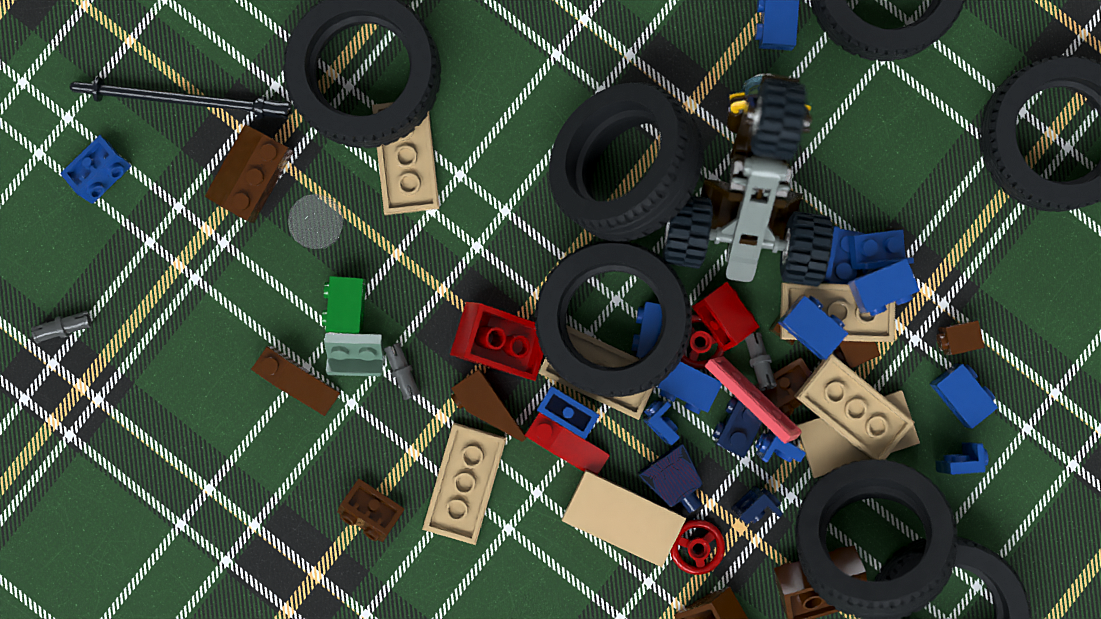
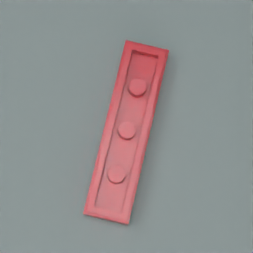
(753, 399)

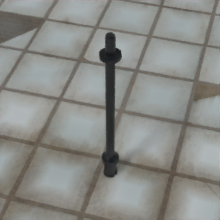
(260, 107)

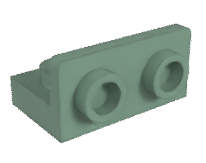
(354, 354)

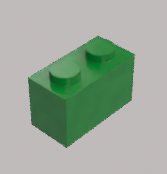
(344, 305)

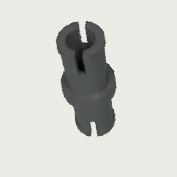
(61, 326)
(760, 361)
(402, 371)

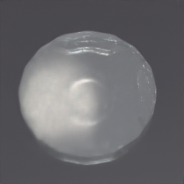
(315, 221)

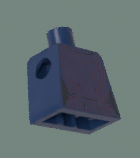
(674, 478)

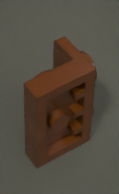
(788, 382)
(370, 511)

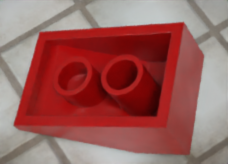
(498, 341)

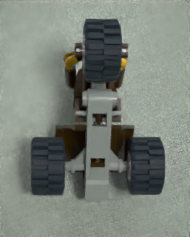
(757, 203)

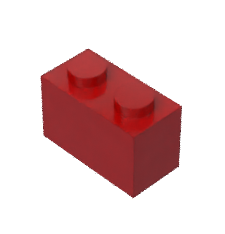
(725, 316)

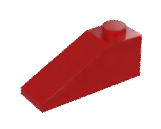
(566, 444)

